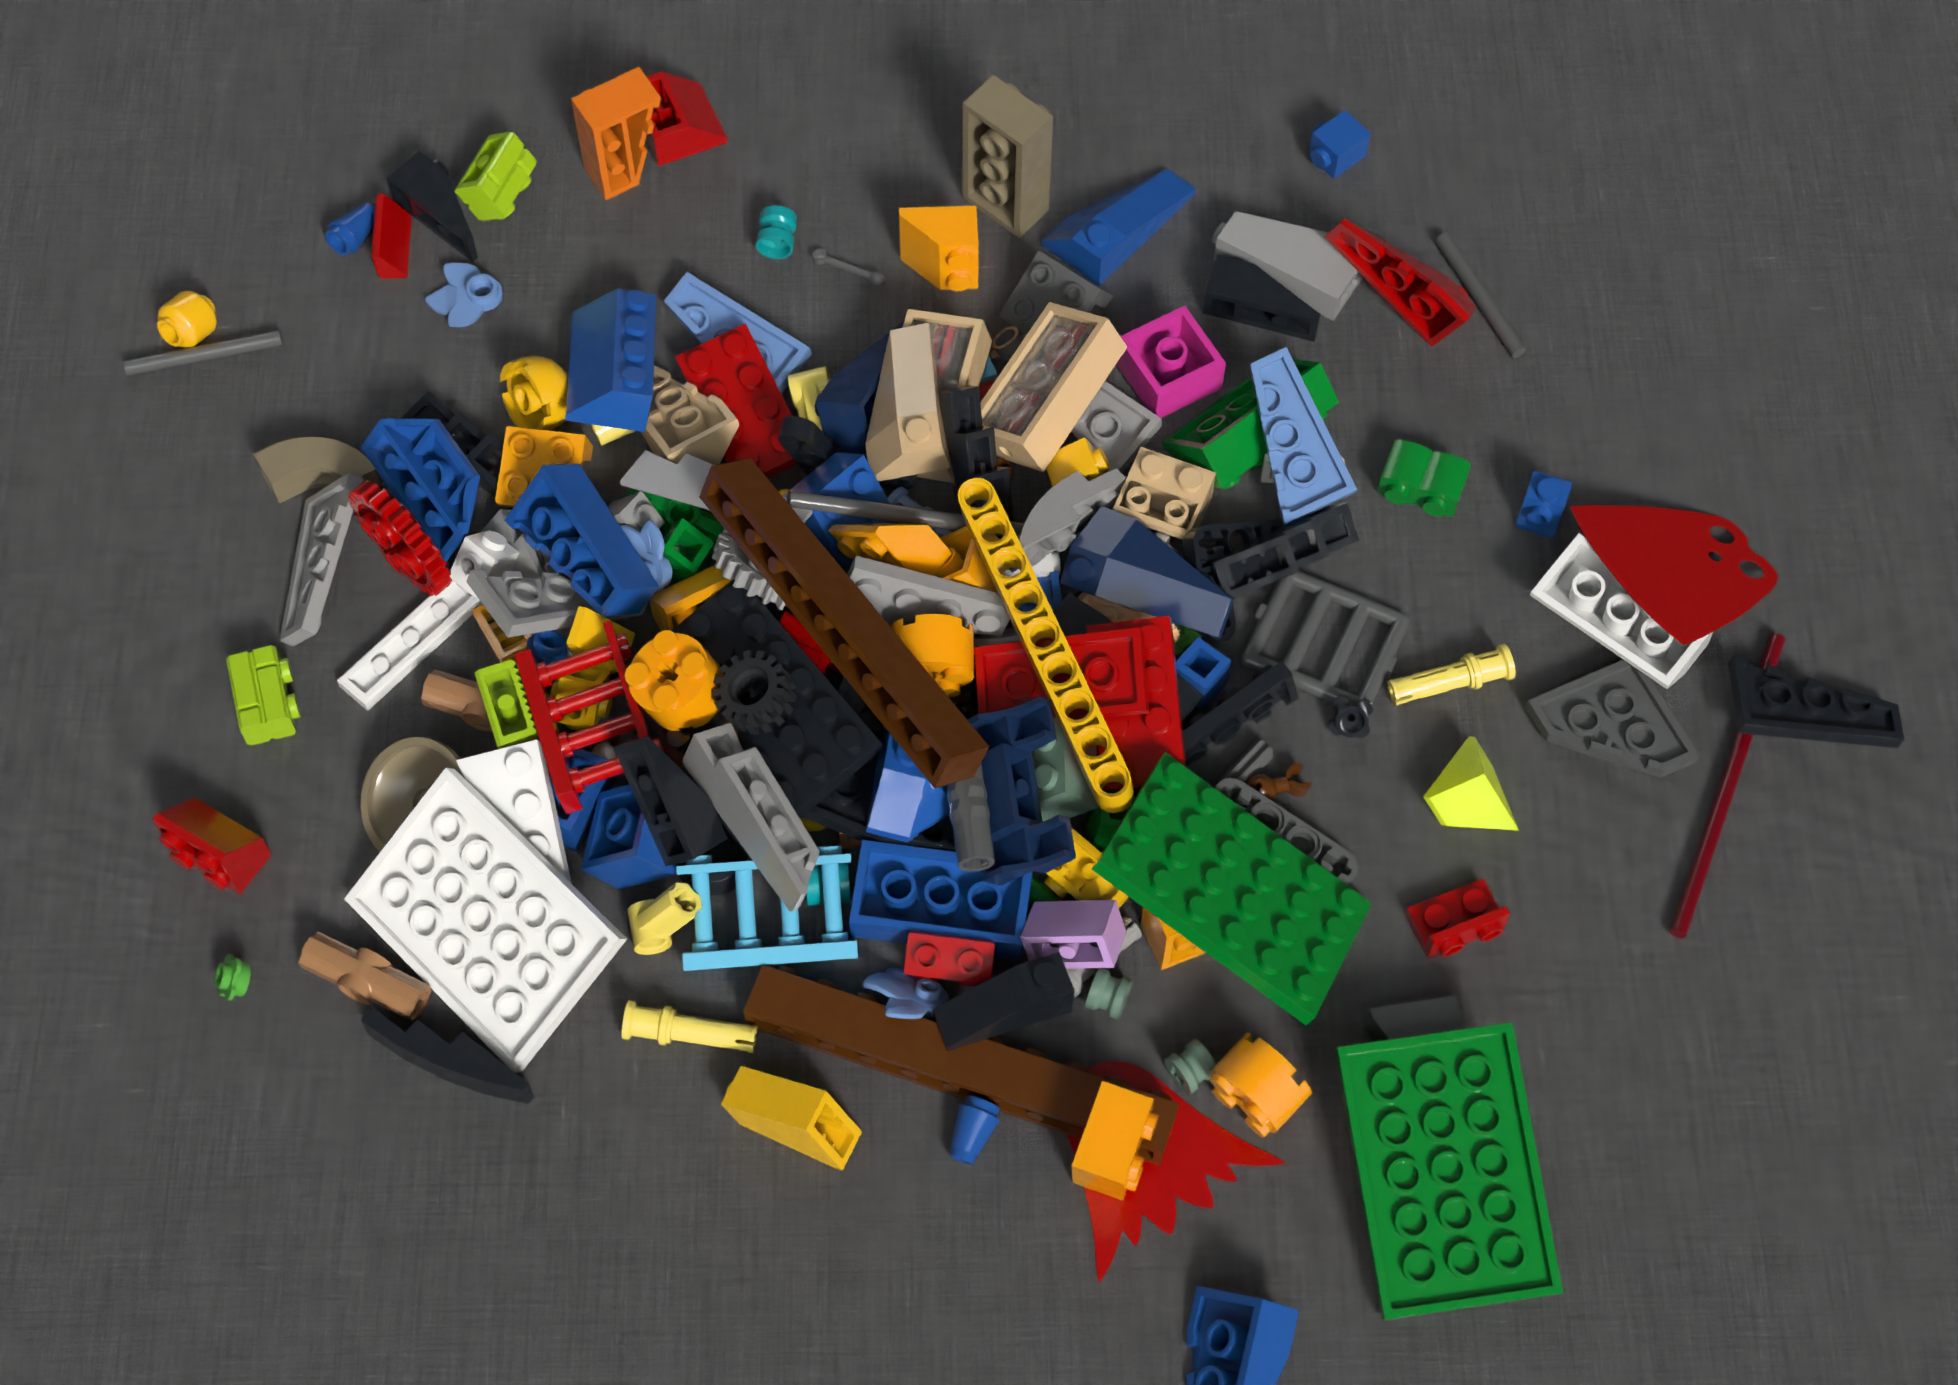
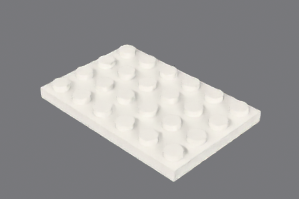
(485, 919)

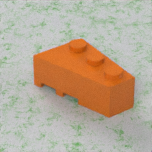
(613, 130)

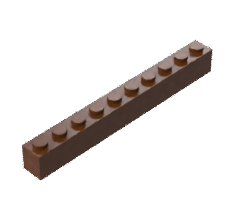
(844, 623)
(913, 1050)

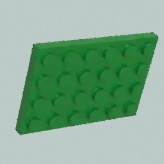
(1233, 888)
(1447, 1171)

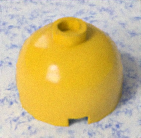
(535, 392)

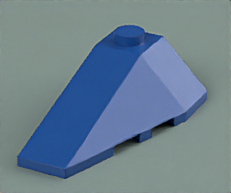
(1111, 230)
(1238, 1338)

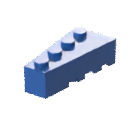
(583, 540)

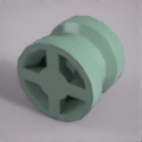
(1108, 993)
(1190, 1066)

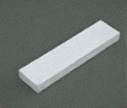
(407, 645)

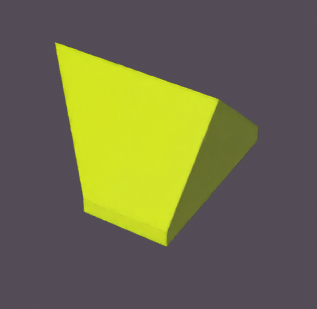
(1470, 792)

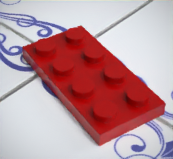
(738, 375)
(1108, 659)
(1148, 736)

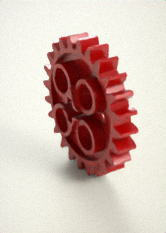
(399, 538)

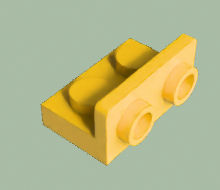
(1079, 879)

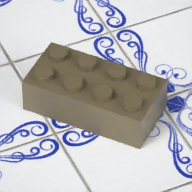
(1007, 155)

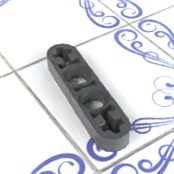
(1290, 826)

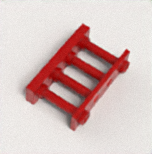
(548, 711)

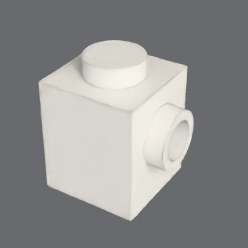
(483, 552)

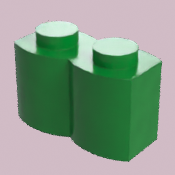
(1424, 478)

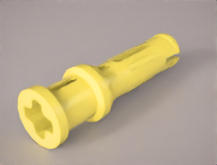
(1468, 672)
(668, 1026)

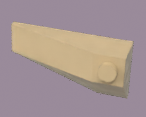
(907, 417)
(687, 422)

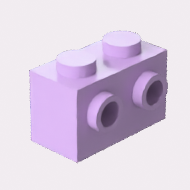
(1082, 931)

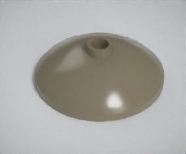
(399, 782)

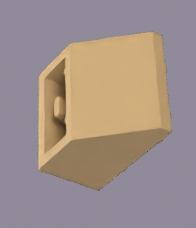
(1166, 493)

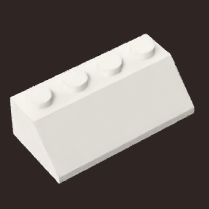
(1597, 604)

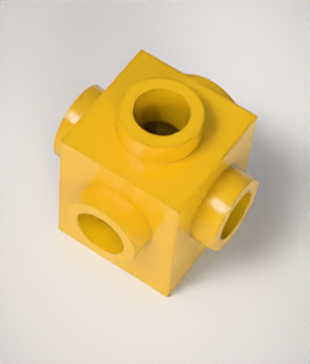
(578, 682)

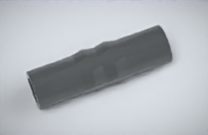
(971, 823)

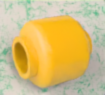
(186, 319)

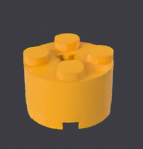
(941, 648)
(674, 681)
(1259, 1084)

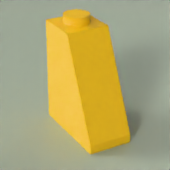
(792, 1115)

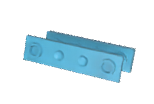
(748, 947)

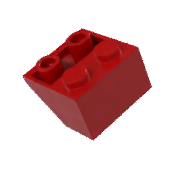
(682, 121)
(212, 844)

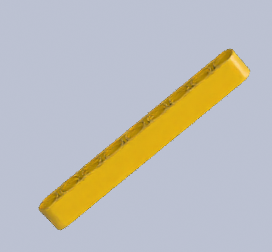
(1045, 660)

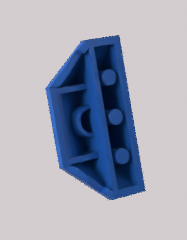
(426, 476)
(902, 797)

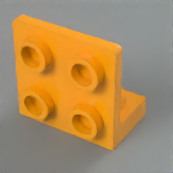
(528, 450)

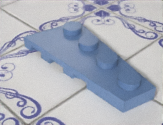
(710, 314)
(1299, 447)

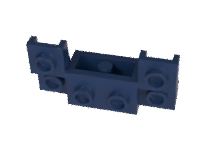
(1018, 832)

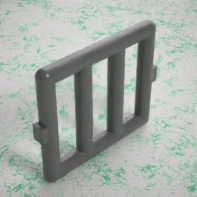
(1324, 593)

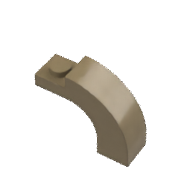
(310, 464)

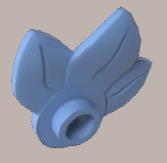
(462, 296)
(650, 548)
(907, 995)

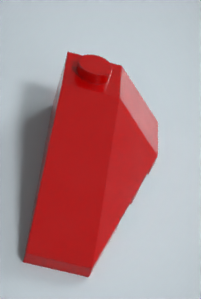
(1412, 288)

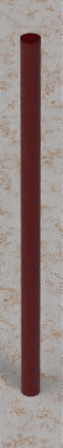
(1719, 810)

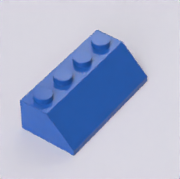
(612, 361)
(927, 892)

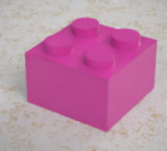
(1171, 363)

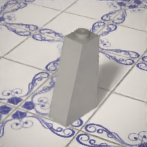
(1292, 256)

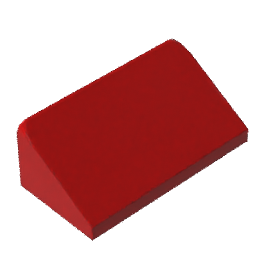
(391, 239)

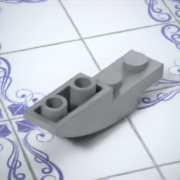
(1065, 508)

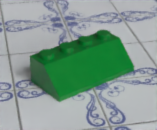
(1230, 433)

